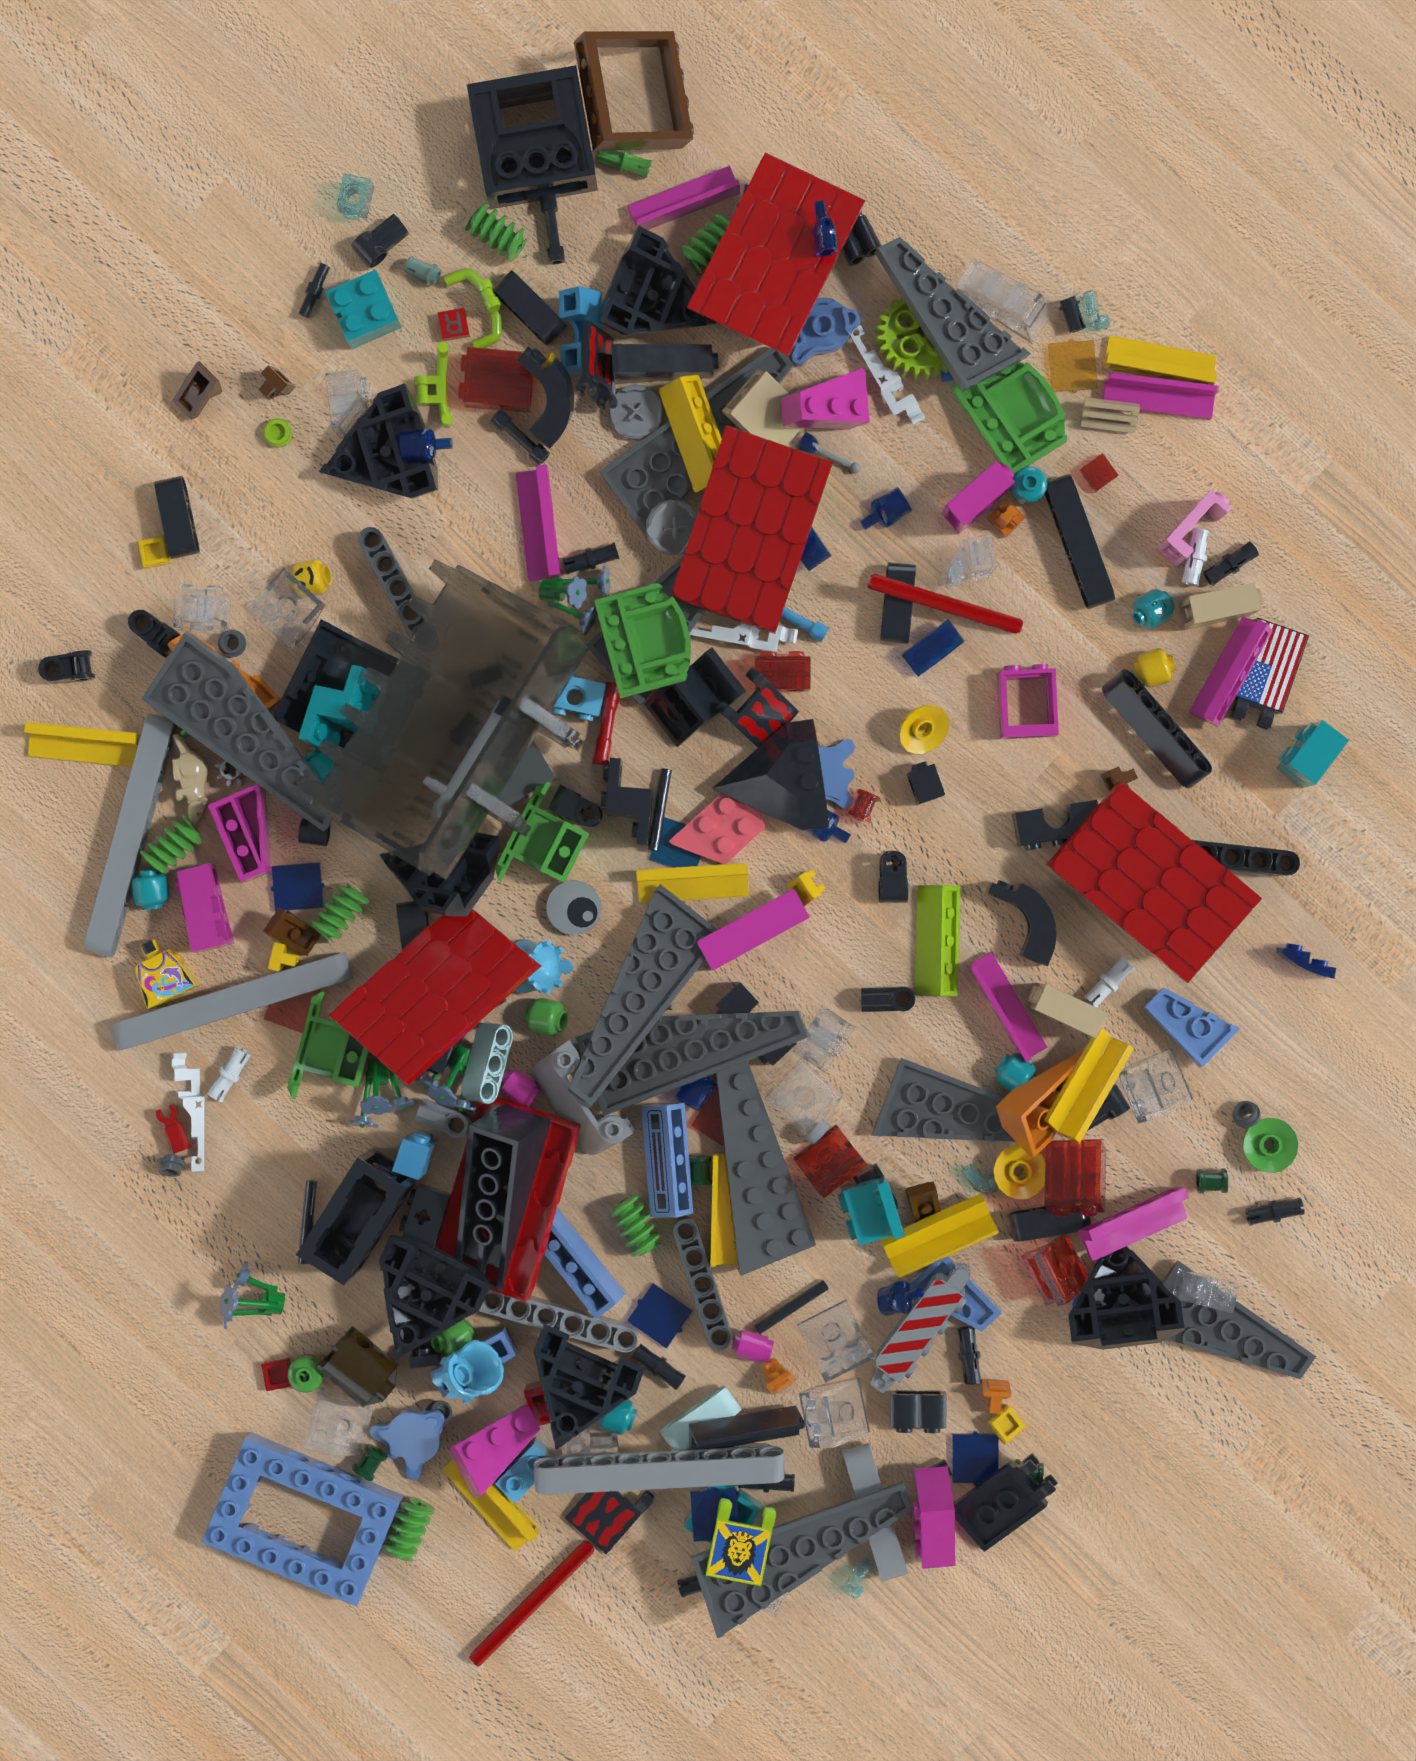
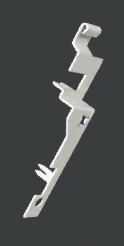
(891, 385)
(732, 635)
(182, 1073)

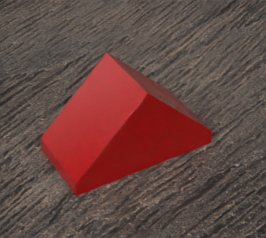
(536, 1402)

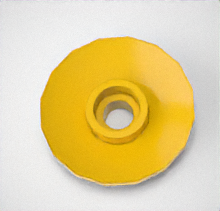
(924, 729)
(1030, 1180)

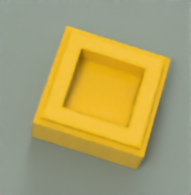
(153, 552)
(1006, 1424)

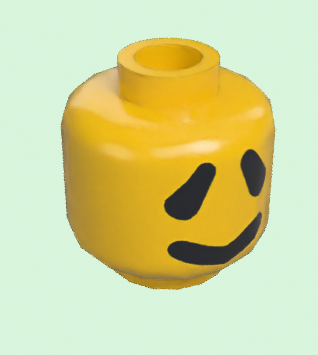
(313, 575)

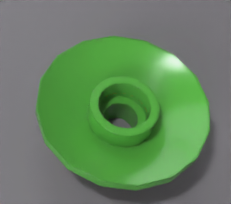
(1283, 1149)

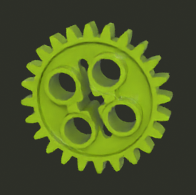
(923, 360)

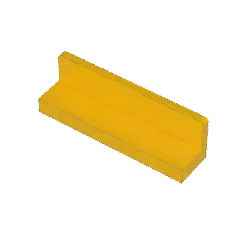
(1159, 361)
(692, 427)
(82, 744)
(695, 882)
(1088, 1086)
(722, 1228)
(940, 1235)
(500, 1511)

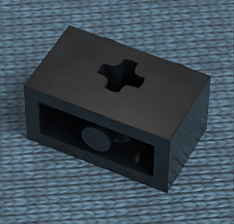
(435, 1203)

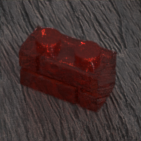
(785, 672)

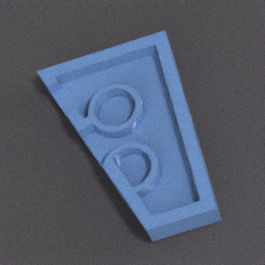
(1191, 1028)
(978, 1309)

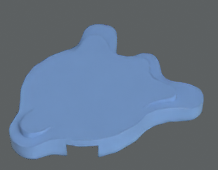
(825, 330)
(835, 776)
(412, 1437)

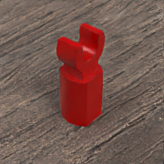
(173, 1130)

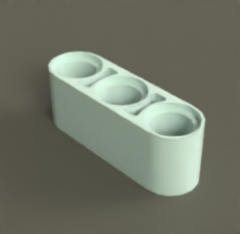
(487, 1062)
(715, 1406)

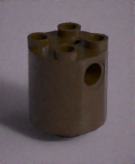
(360, 1369)

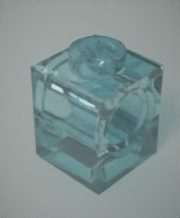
(355, 185)

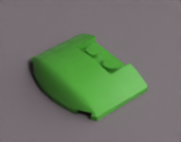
(1015, 415)
(645, 639)

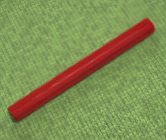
(945, 603)
(531, 1603)

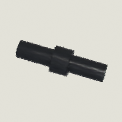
(314, 290)

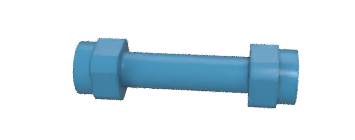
(817, 631)

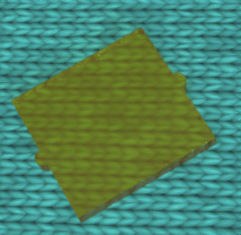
(1072, 366)

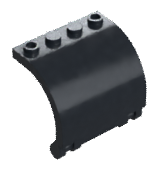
(327, 665)

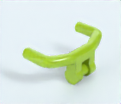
(490, 302)
(440, 382)

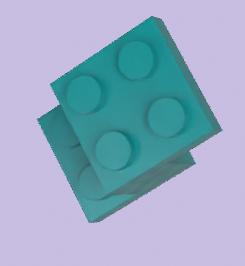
(323, 712)
(870, 1211)

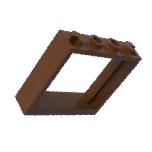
(595, 97)

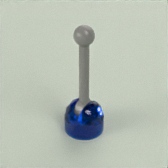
(811, 445)

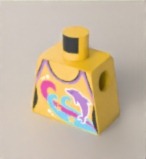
(163, 975)

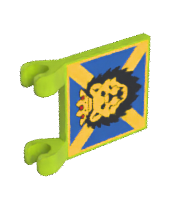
(739, 1548)

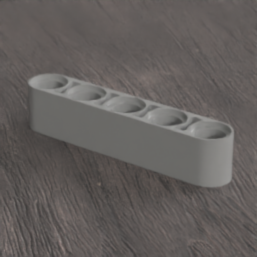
(884, 1542)

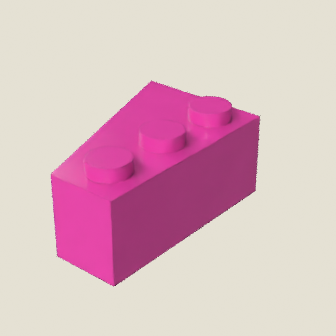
(830, 405)
(245, 831)
(204, 908)
(493, 1448)
(934, 1518)

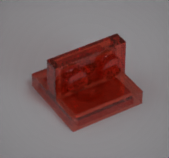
(829, 1161)
(1056, 1271)

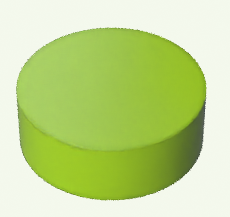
(278, 432)

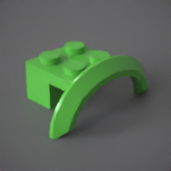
(549, 845)
(327, 1051)

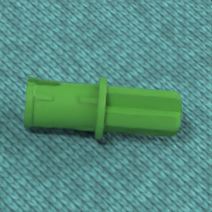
(625, 161)

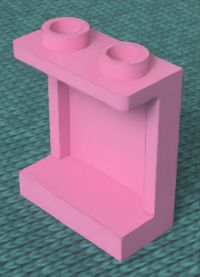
(1173, 545)

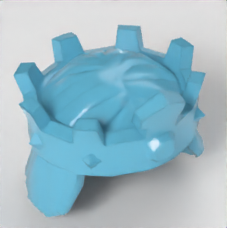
(552, 966)
(470, 1371)

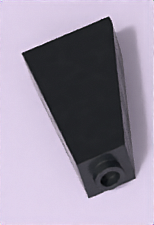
(661, 362)

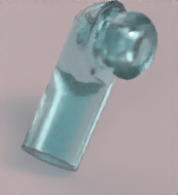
(1092, 311)
(978, 1181)
(856, 1576)

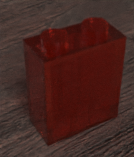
(495, 381)
(1075, 1177)

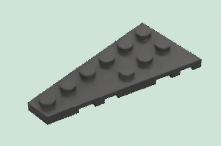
(952, 322)
(938, 1107)
(1238, 1335)

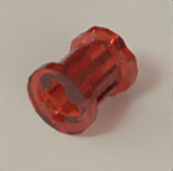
(863, 806)

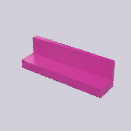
(684, 199)
(1162, 395)
(538, 524)
(1230, 671)
(753, 929)
(1007, 1006)
(1134, 1223)

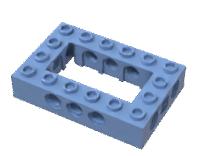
(319, 1480)

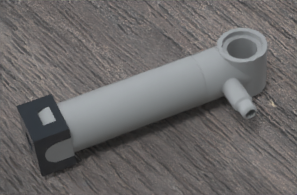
(447, 792)

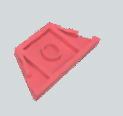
(720, 829)

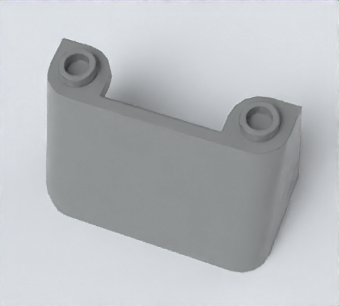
(551, 1077)

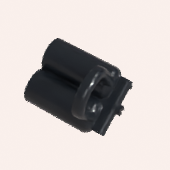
(861, 241)

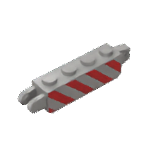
(918, 1327)

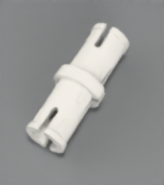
(1197, 558)
(1109, 982)
(229, 1074)

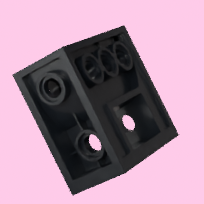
(535, 144)
(356, 1217)

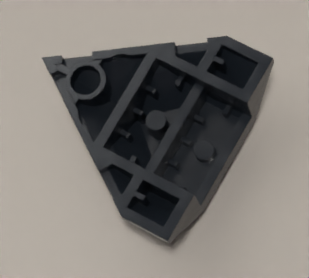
(649, 290)
(372, 448)
(783, 778)
(464, 885)
(426, 1291)
(1124, 1305)
(580, 1384)

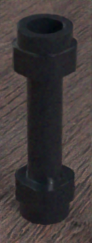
(549, 208)
(503, 422)

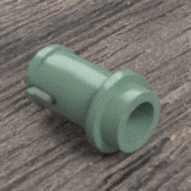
(423, 270)

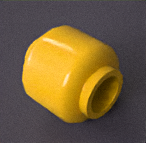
(1154, 667)

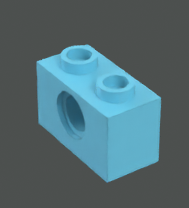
(592, 699)
(520, 1473)

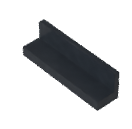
(745, 1428)

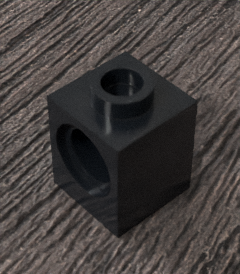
(925, 783)

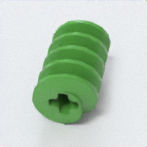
(496, 232)
(706, 244)
(172, 845)
(339, 911)
(634, 1226)
(409, 1529)

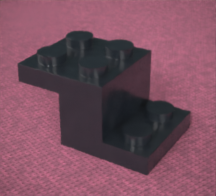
(692, 703)
(627, 802)

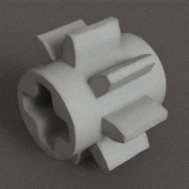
(224, 769)

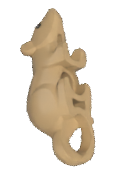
(192, 773)

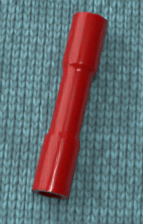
(603, 742)

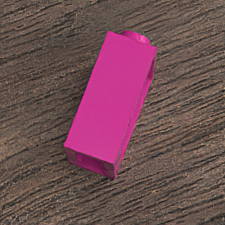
(978, 496)
(1038, 671)

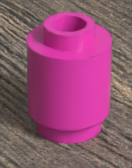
(519, 1087)
(752, 1346)

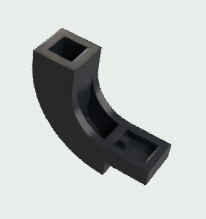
(559, 395)
(1040, 921)

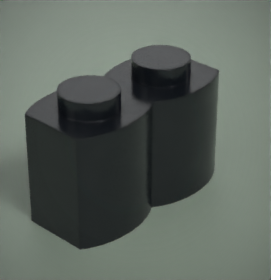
(918, 1410)

